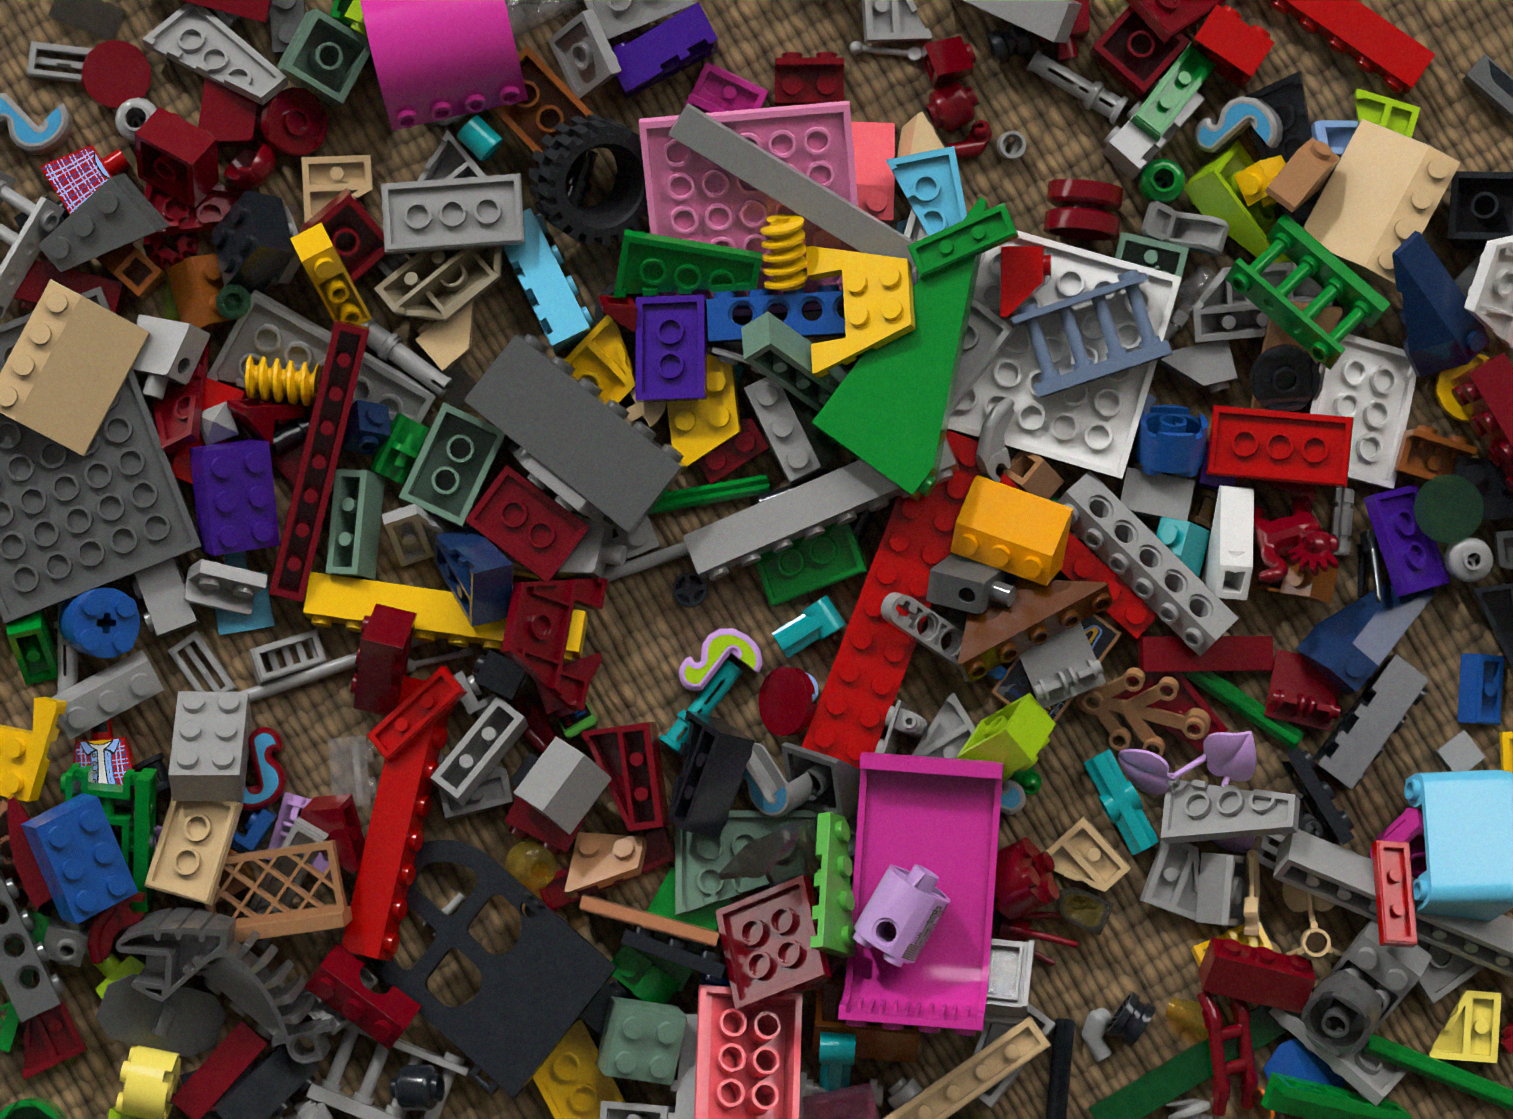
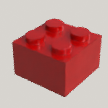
(1232, 45)

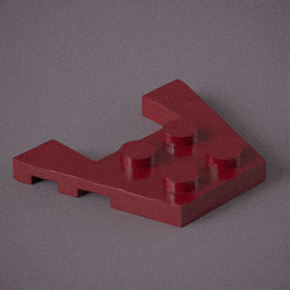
(540, 629)

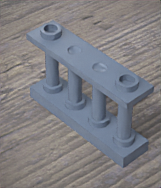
(1117, 357)

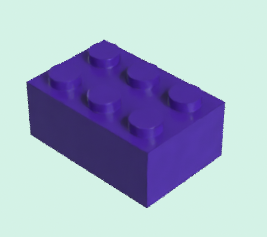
(234, 496)

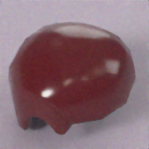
(251, 167)

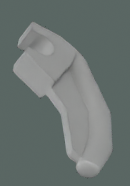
(991, 445)

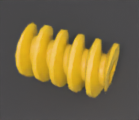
(786, 252)
(281, 381)

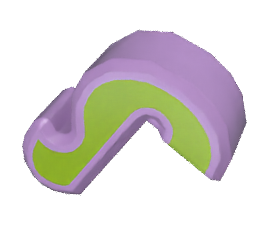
(714, 652)

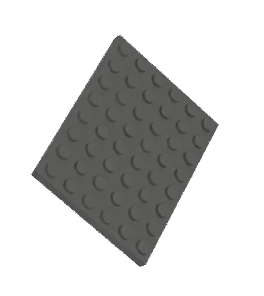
(88, 517)

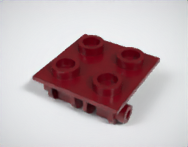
(1301, 693)

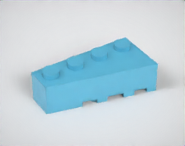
(546, 286)

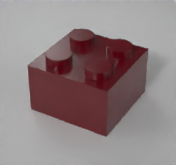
(1135, 52)
(177, 157)
(352, 232)

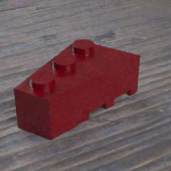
(382, 659)
(634, 763)

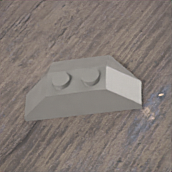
(1229, 315)

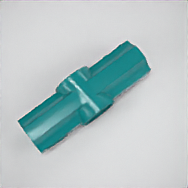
(1120, 802)

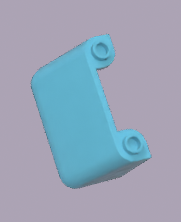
(1465, 842)

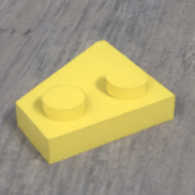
(1471, 1029)

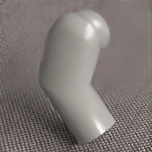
(1093, 1032)

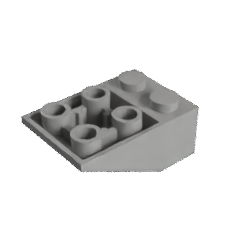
(1385, 968)

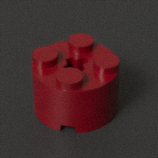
(1023, 879)

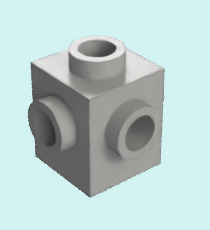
(66, 941)

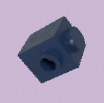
(366, 428)

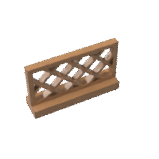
(287, 920)

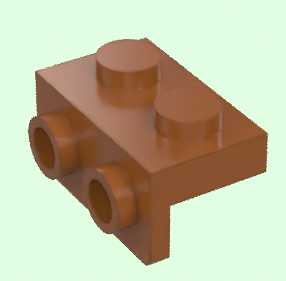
(1429, 455)

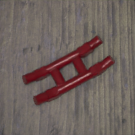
(1245, 1065)

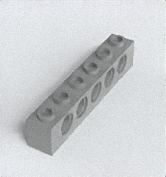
(1146, 564)

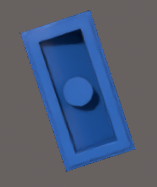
(1480, 689)

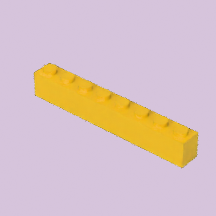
(349, 599)

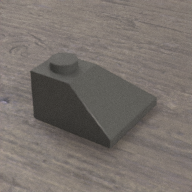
(833, 780)

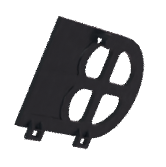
(524, 995)

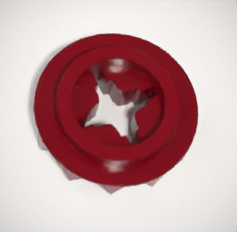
(187, 246)

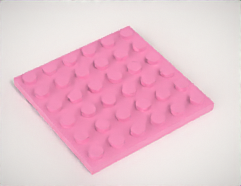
(712, 206)

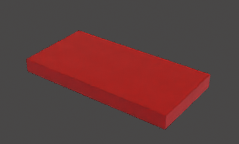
(1280, 446)

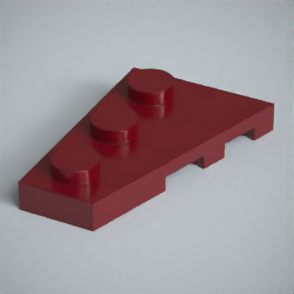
(185, 218)
(1185, 700)

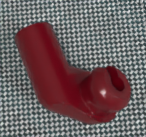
(975, 142)

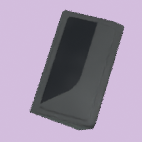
(1492, 85)

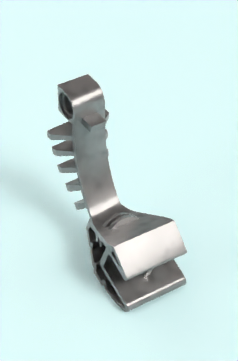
(191, 940)

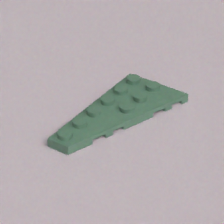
(704, 857)

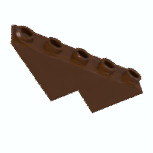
(1031, 620)

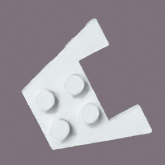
(1492, 290)

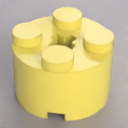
(149, 1083)

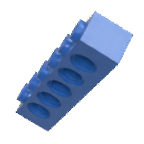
(722, 308)

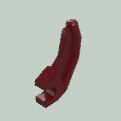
(538, 731)
(110, 922)

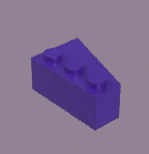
(665, 50)

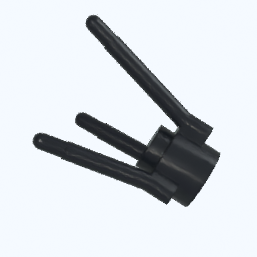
(1370, 549)

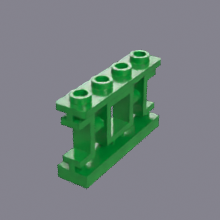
(137, 835)

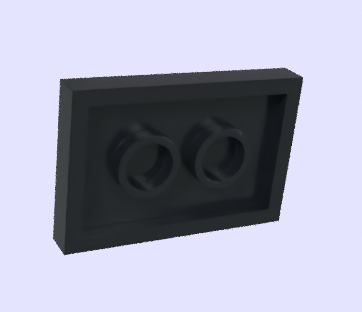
(1317, 795)
(674, 950)

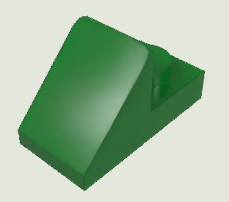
(643, 976)

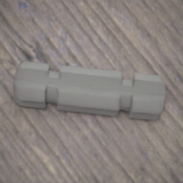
(1342, 519)

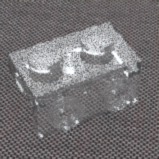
(349, 768)

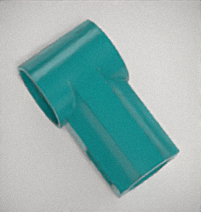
(479, 139)
(813, 624)
(836, 1059)

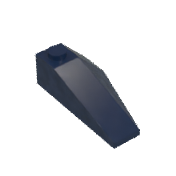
(1437, 324)
(1360, 636)

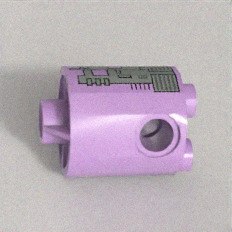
(910, 904)

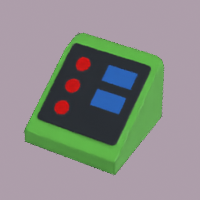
(577, 722)

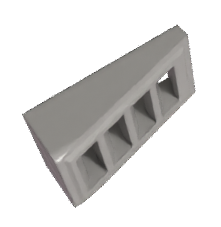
(283, 645)

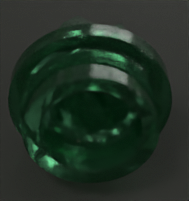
(233, 301)

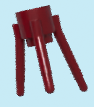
(1019, 931)

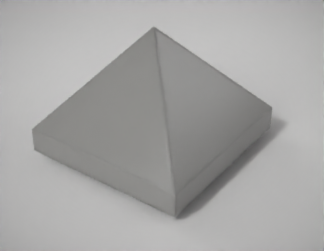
(217, 424)

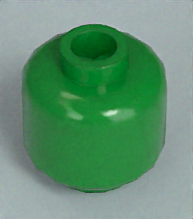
(1163, 170)

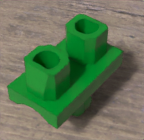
(400, 449)

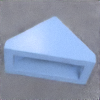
(1334, 133)

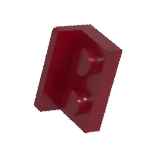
(809, 79)

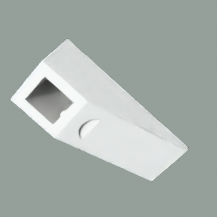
(1231, 544)

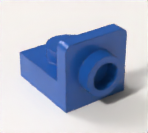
(258, 827)

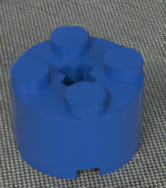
(1171, 441)
(118, 626)

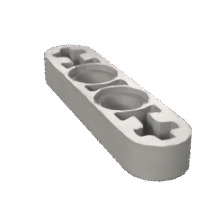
(936, 625)

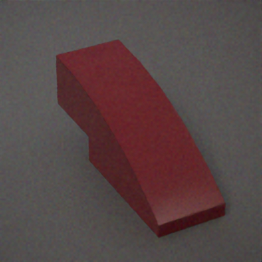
(23, 856)

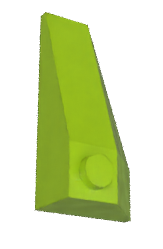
(1218, 195)

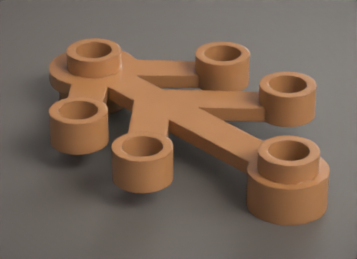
(1137, 711)

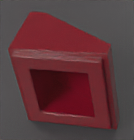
(620, 309)

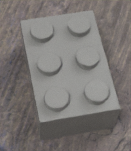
(210, 746)

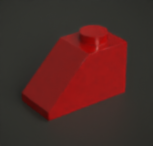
(1021, 276)

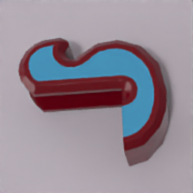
(269, 772)

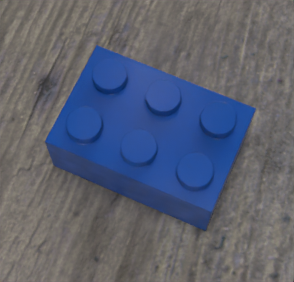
(79, 858)

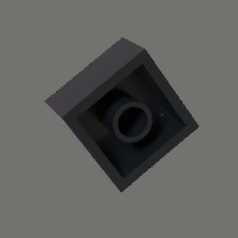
(1480, 208)
(253, 241)

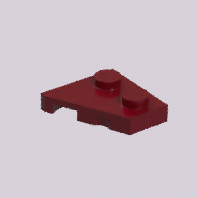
(50, 1039)

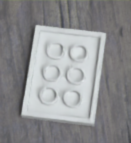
(1376, 389)

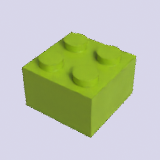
(1011, 736)

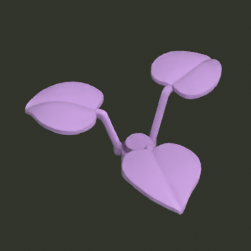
(1226, 755)

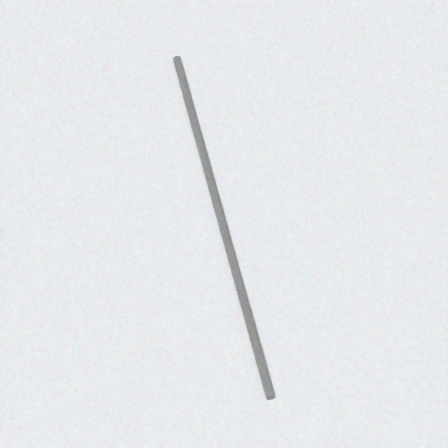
(348, 662)

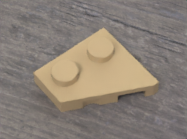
(330, 175)
(1087, 857)

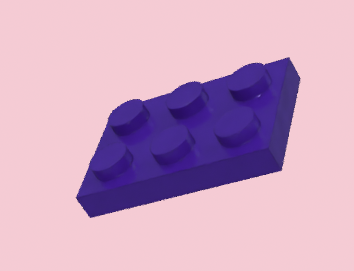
(671, 348)
(1409, 555)

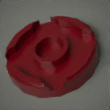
(115, 73)
(294, 122)
(786, 701)

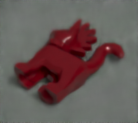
(1295, 538)

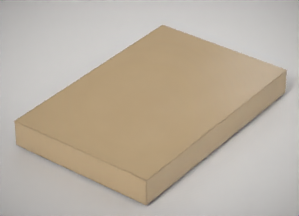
(193, 848)

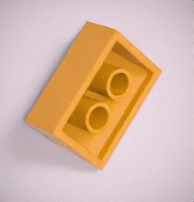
(1012, 530)

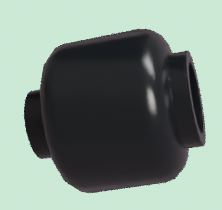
(417, 1087)

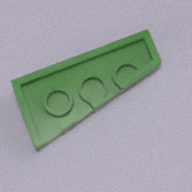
(833, 883)

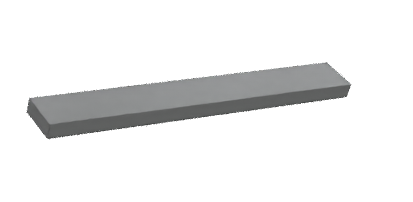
(788, 185)

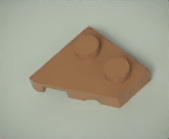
(603, 860)

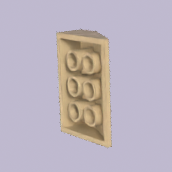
(1378, 199)
(68, 367)

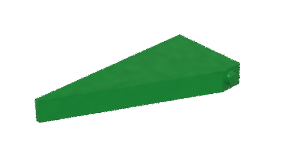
(900, 396)

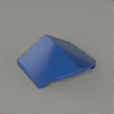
(1297, 1061)

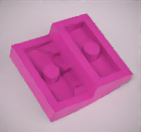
(724, 91)

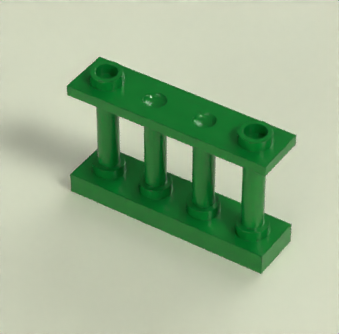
(1324, 268)

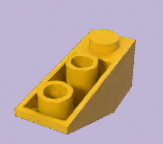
(330, 275)

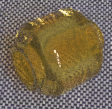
(531, 865)

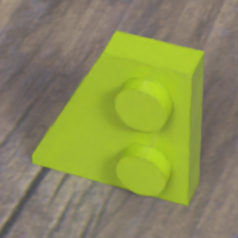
(1386, 112)

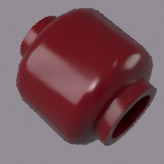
(951, 106)

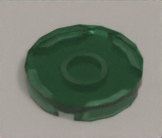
(1448, 509)

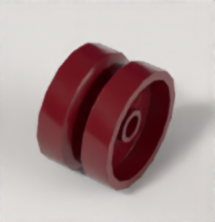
(1083, 209)

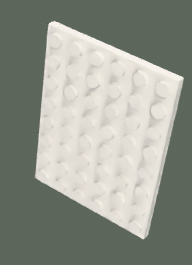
(1088, 423)

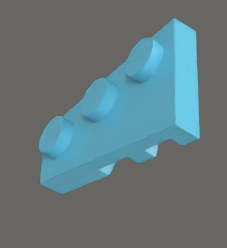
(932, 187)

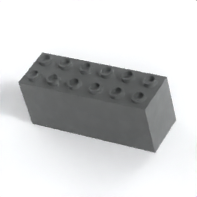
(576, 431)

